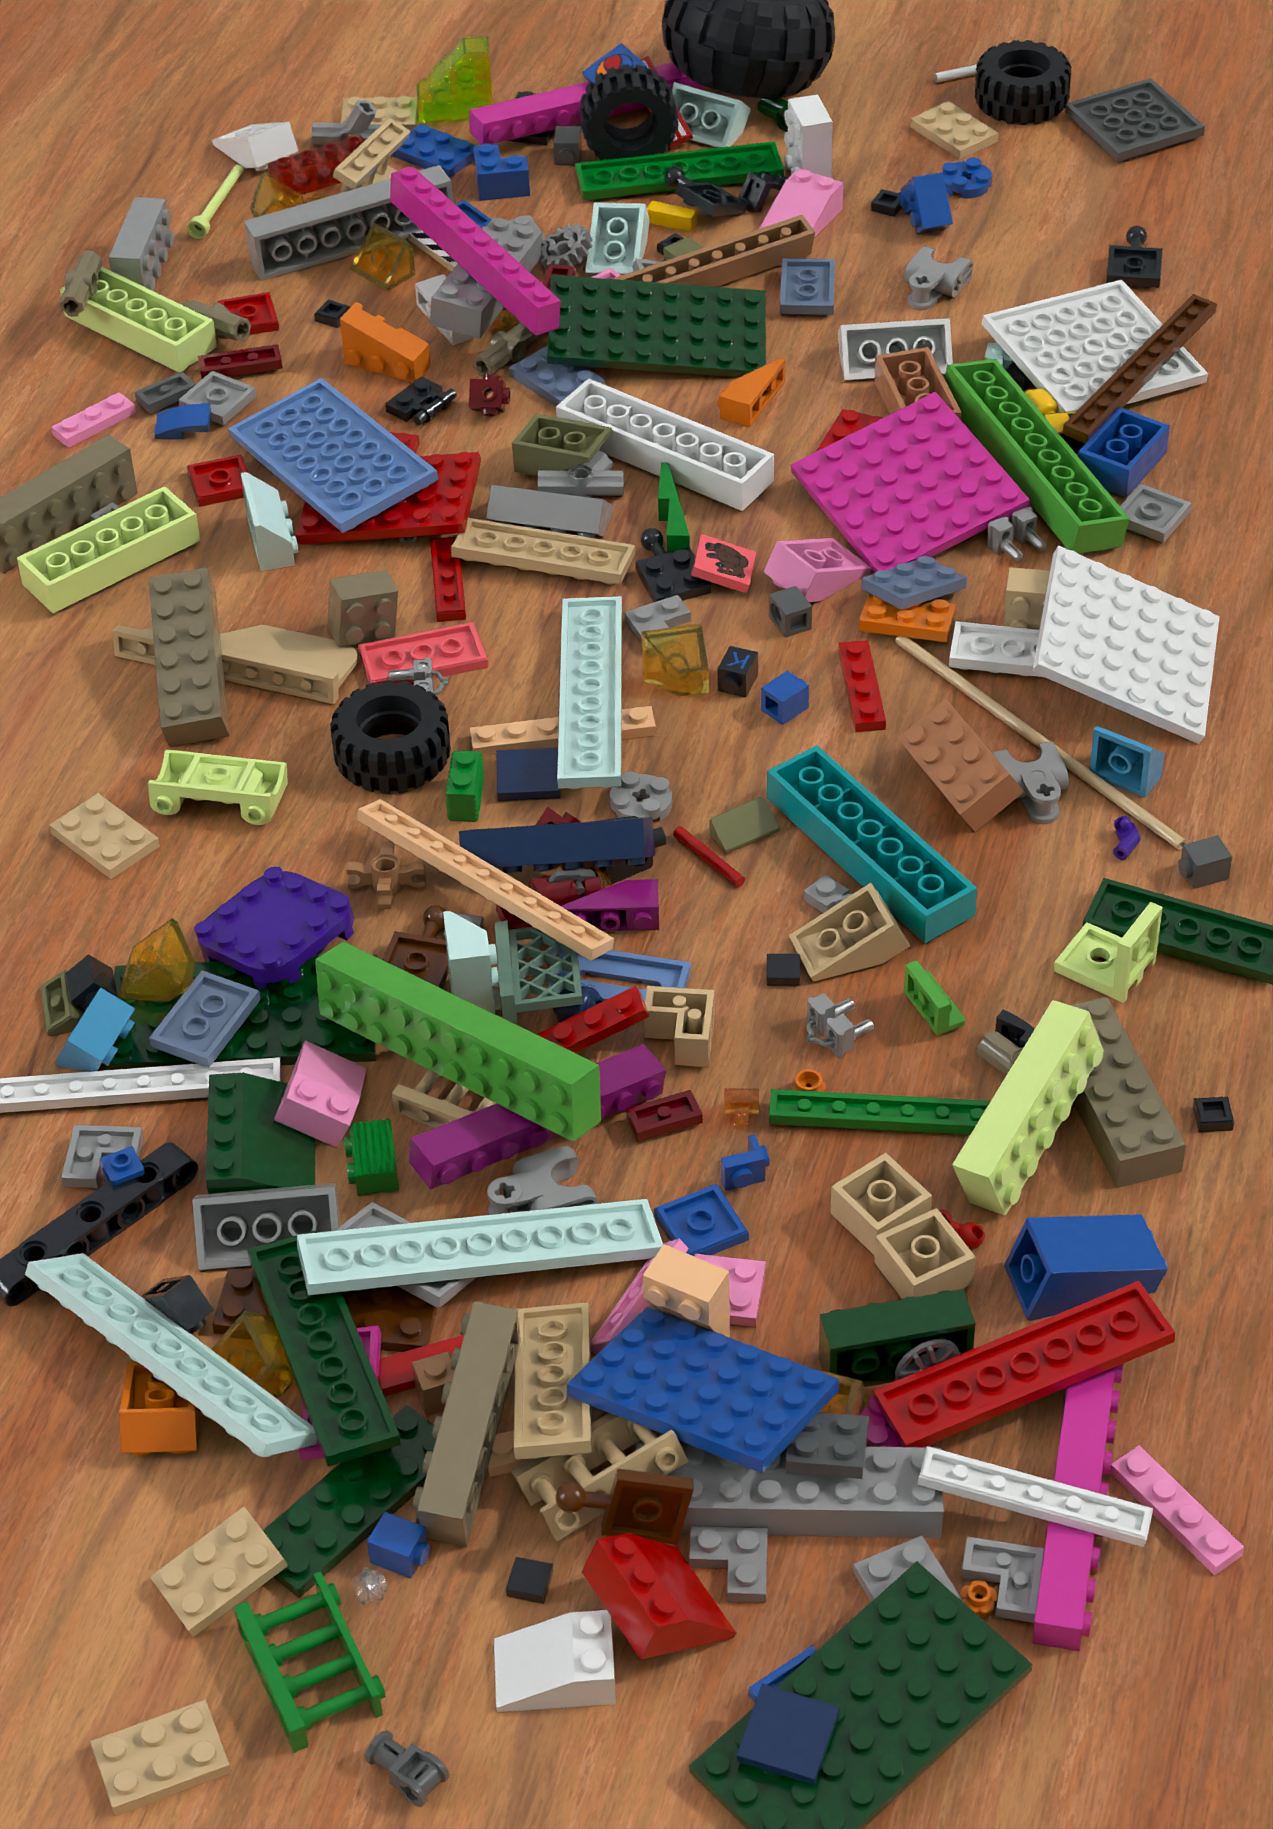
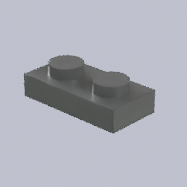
(164, 392)

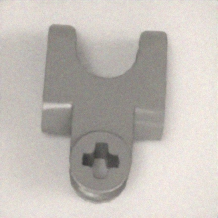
(933, 279)
(1040, 781)
(536, 1184)

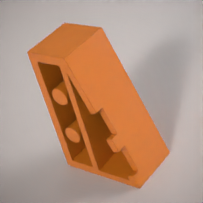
(380, 347)

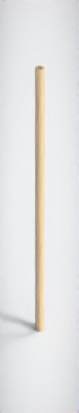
(1035, 737)

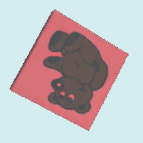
(723, 563)

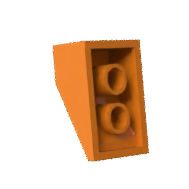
(155, 1416)

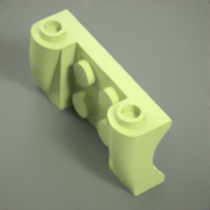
(227, 779)

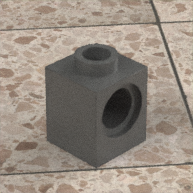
(790, 611)

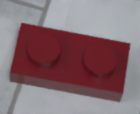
(664, 1115)

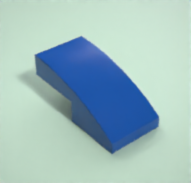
(181, 419)

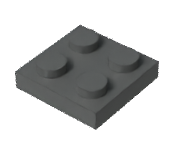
(830, 1447)

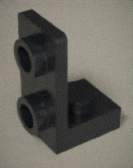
(758, 187)

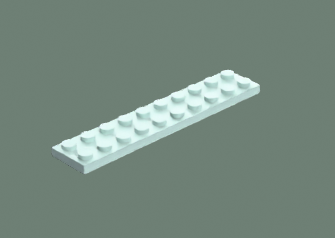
(590, 693)
(477, 1246)
(173, 1355)

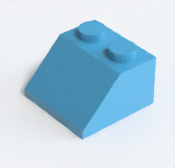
(1125, 762)
(96, 1033)

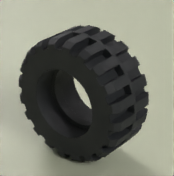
(1022, 82)
(625, 87)
(391, 762)

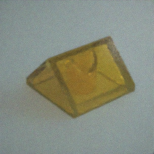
(384, 258)

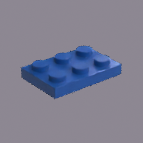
(431, 147)

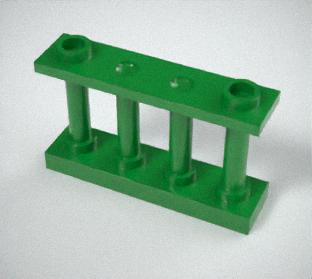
(283, 1689)

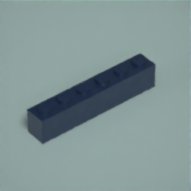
(562, 843)

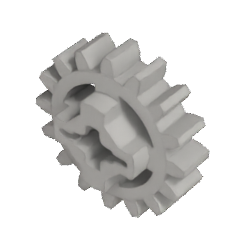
(565, 246)

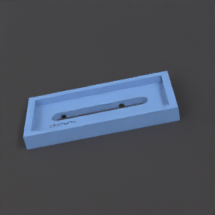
(631, 968)

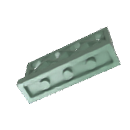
(514, 970)

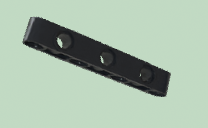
(97, 1219)

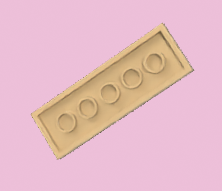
(543, 551)
(549, 1356)

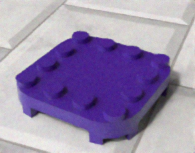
(275, 926)

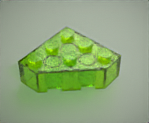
(457, 83)

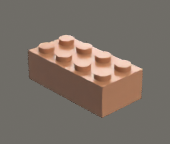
(910, 377)
(960, 765)

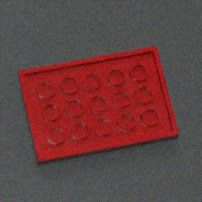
(434, 510)

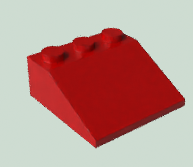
(654, 1596)

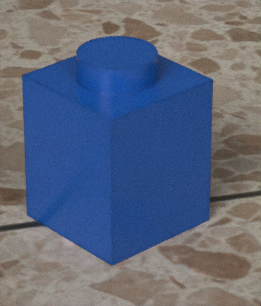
(785, 697)
(398, 1545)

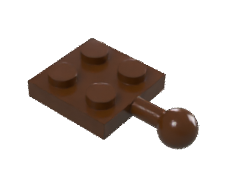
(424, 954)
(637, 1504)

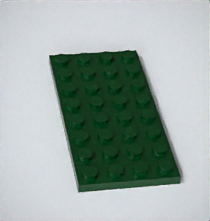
(658, 326)
(273, 1029)
(906, 1687)

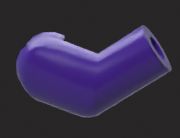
(1127, 835)

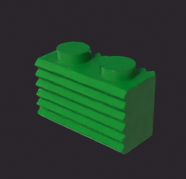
(464, 786)
(373, 1157)

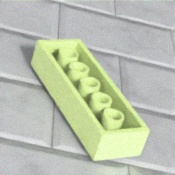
(147, 322)
(108, 549)
(1028, 1108)

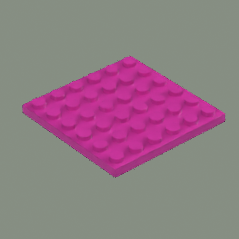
(909, 485)

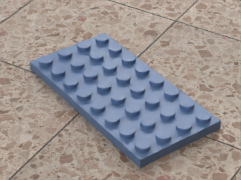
(333, 455)

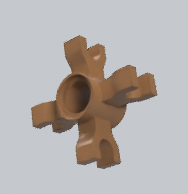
(386, 875)

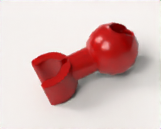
(969, 1232)

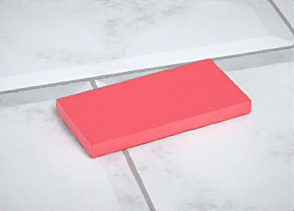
(450, 649)

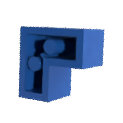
(499, 176)
(926, 202)

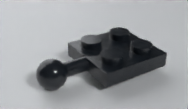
(705, 195)
(1135, 263)
(668, 572)

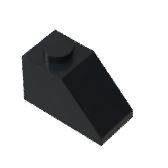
(180, 1301)

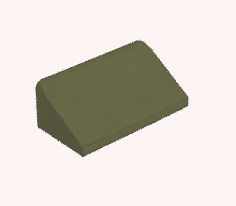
(743, 825)
(59, 1012)

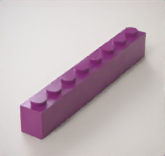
(499, 1133)

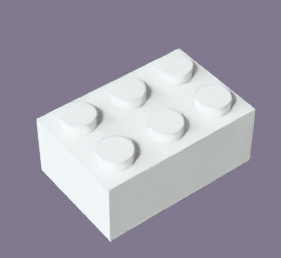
(808, 136)

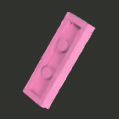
(93, 419)

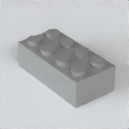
(143, 242)

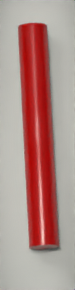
(709, 856)

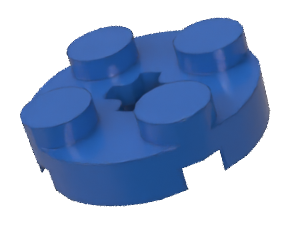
(967, 178)

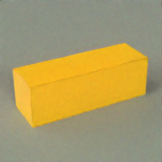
(672, 216)

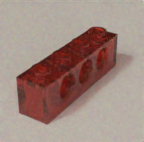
(315, 167)

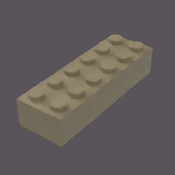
(64, 498)
(188, 657)
(1125, 1108)
(468, 1423)

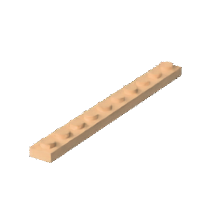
(486, 880)

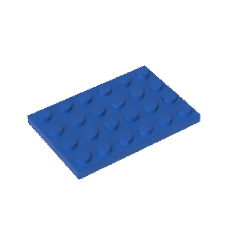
(704, 1388)

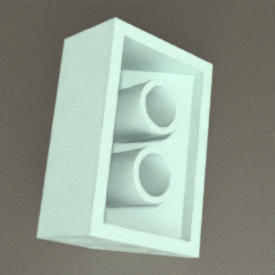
(710, 116)
(268, 525)
(471, 963)

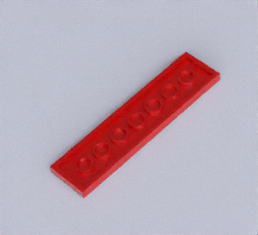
(1023, 1366)

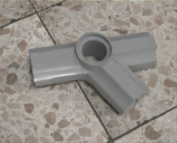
(356, 124)
(585, 479)

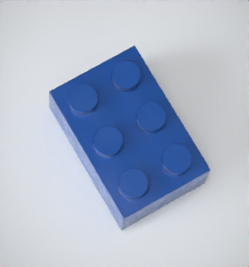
(1125, 450)

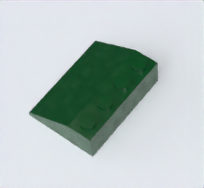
(245, 1141)

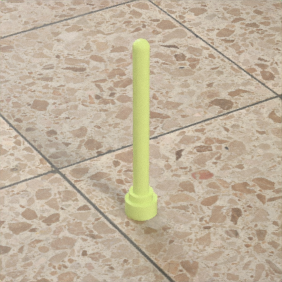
(199, 225)

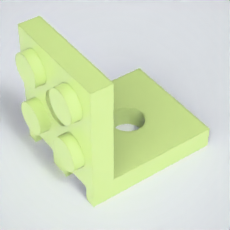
(1124, 956)

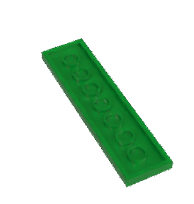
(646, 173)

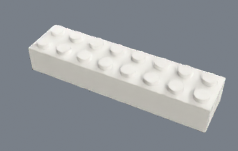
(651, 436)

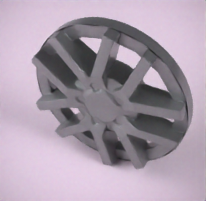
(947, 1351)

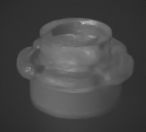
(369, 1586)

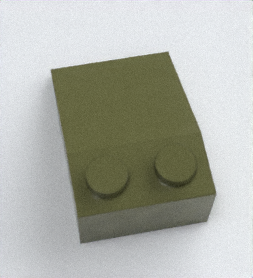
(556, 444)

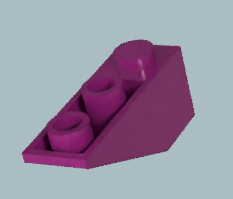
(620, 906)

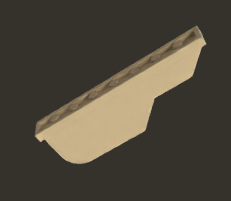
(264, 659)

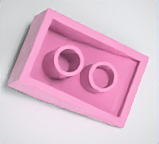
(807, 194)
(814, 567)
(321, 1094)

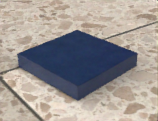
(527, 774)
(788, 1734)

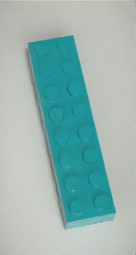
(871, 843)

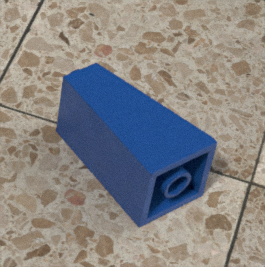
(1080, 1259)

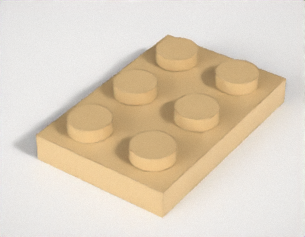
(400, 109)
(954, 130)
(104, 836)
(218, 1571)
(160, 1757)

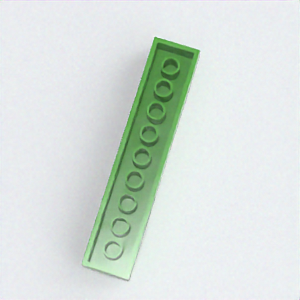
(1036, 457)
(460, 1041)

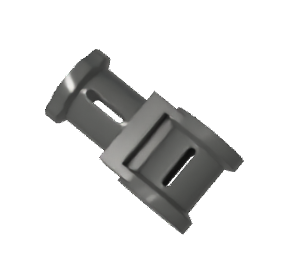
(409, 1769)

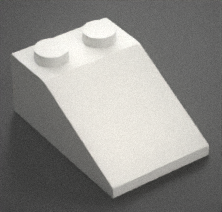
(258, 144)
(556, 1664)

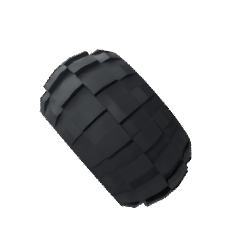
(750, 44)

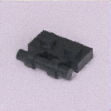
(420, 401)

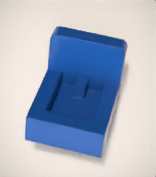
(121, 1166)
(745, 1168)

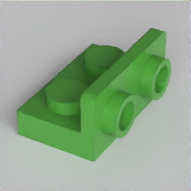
(931, 999)

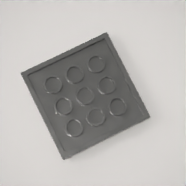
(1134, 119)

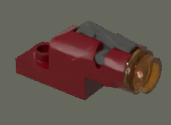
(561, 889)

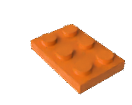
(922, 621)

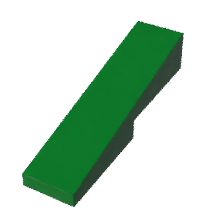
(670, 510)

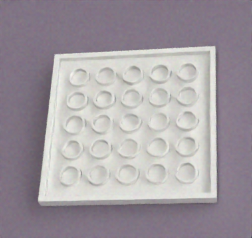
(1082, 340)
(1127, 644)

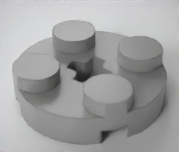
(634, 786)

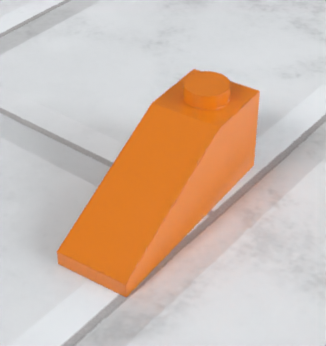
(751, 393)

